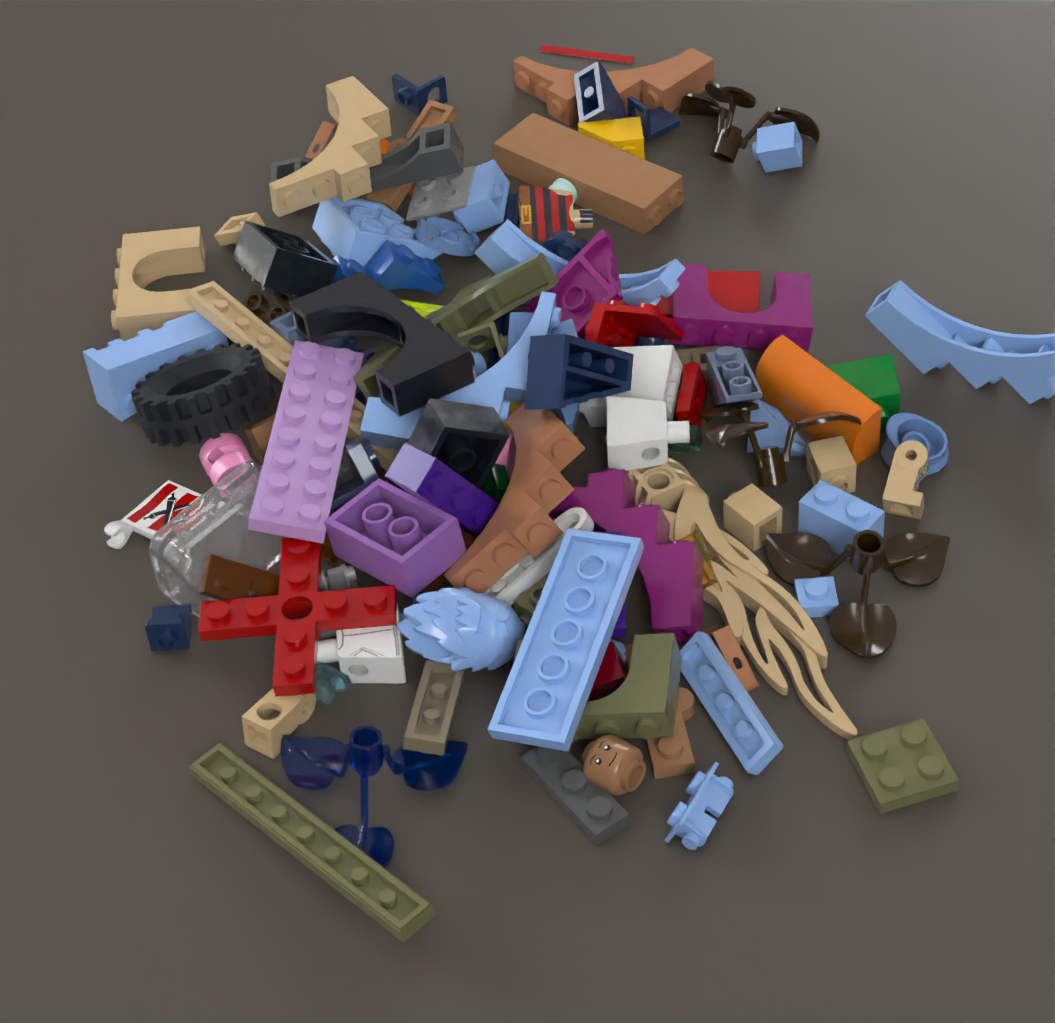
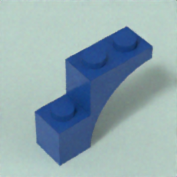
(395, 269)

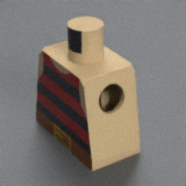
(548, 211)

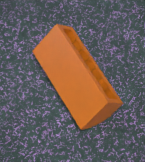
(805, 386)

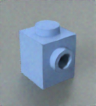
(778, 147)

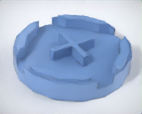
(446, 236)

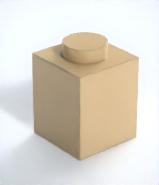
(751, 516)

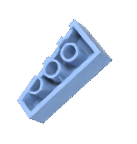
(124, 363)

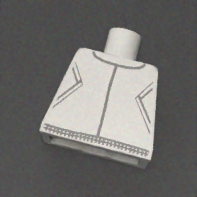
(367, 653)

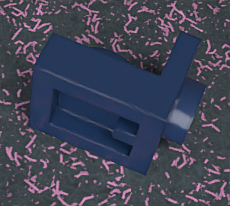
(170, 627)

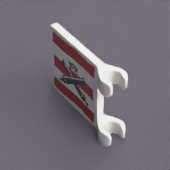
(151, 513)

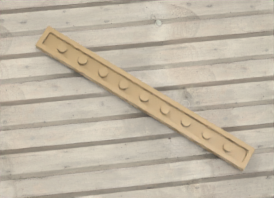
(246, 328)

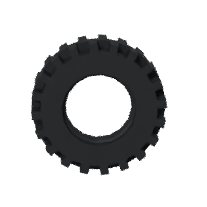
(203, 395)

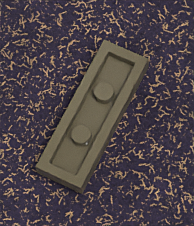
(433, 709)

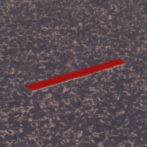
(587, 54)

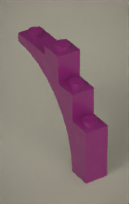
(669, 570)

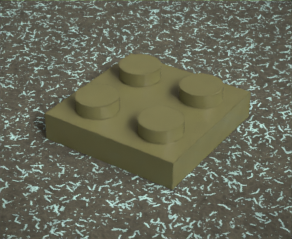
(902, 766)

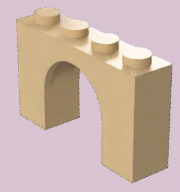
(144, 260)

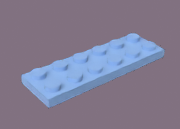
(566, 640)

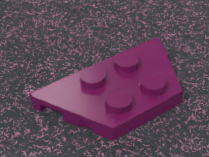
(584, 281)

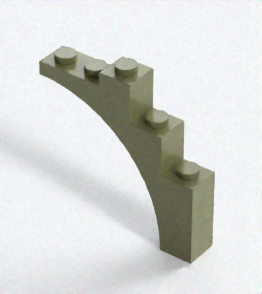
(470, 308)

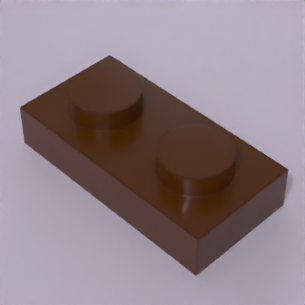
(234, 580)

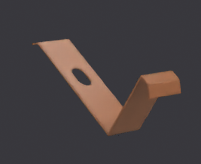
(321, 138)
(730, 649)

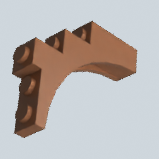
(652, 85)
(534, 490)

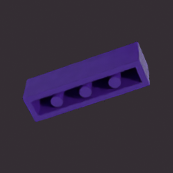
(442, 488)

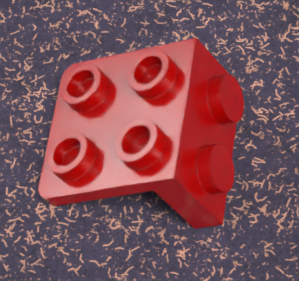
(619, 324)

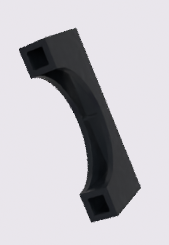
(359, 306)

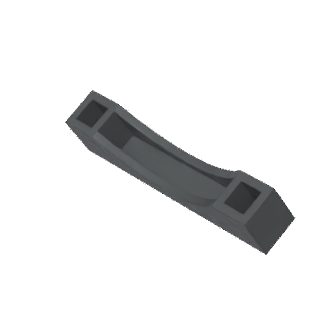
(426, 155)

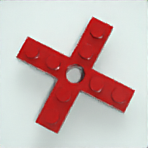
(298, 597)

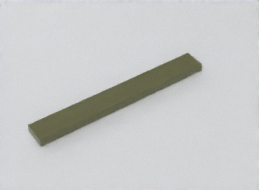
(313, 843)

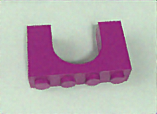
(712, 325)

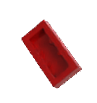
(692, 395)

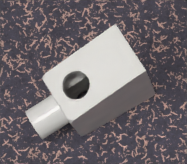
(640, 433)

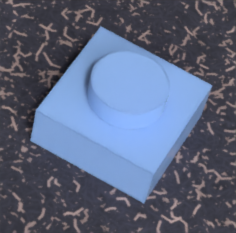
(816, 595)

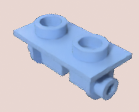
(689, 819)

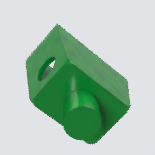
(876, 380)

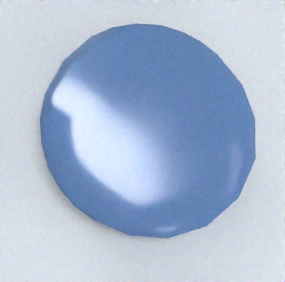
(910, 426)

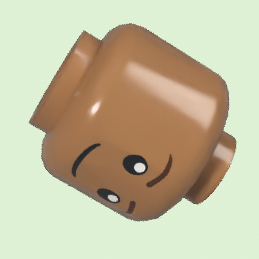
(613, 765)

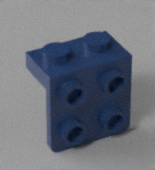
(365, 462)

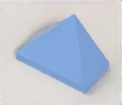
(777, 430)

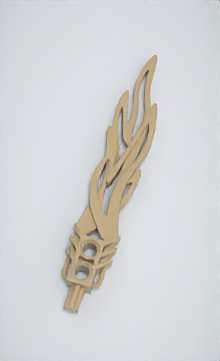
(741, 583)

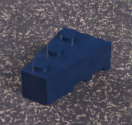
(573, 371)

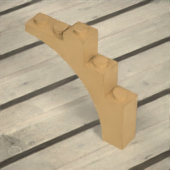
(346, 160)

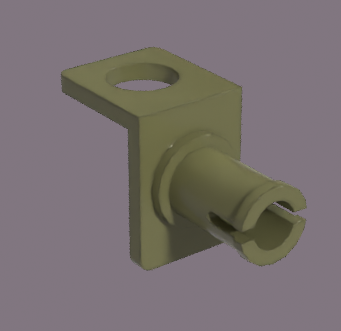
(493, 339)

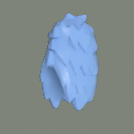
(462, 629)

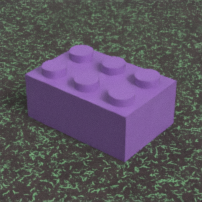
(395, 537)

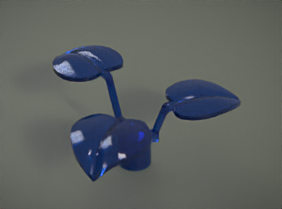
(317, 760)

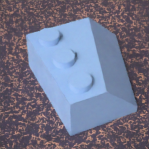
(361, 227)

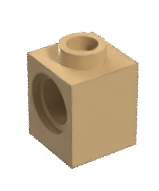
(832, 463)

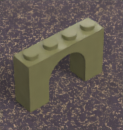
(645, 700)

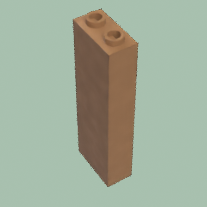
(603, 175)

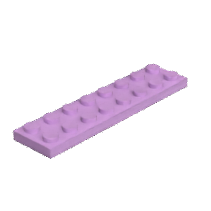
(306, 443)

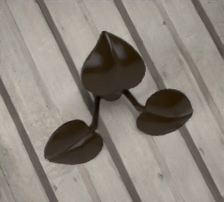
(728, 136)
(768, 460)
(861, 627)

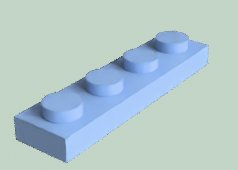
(729, 704)

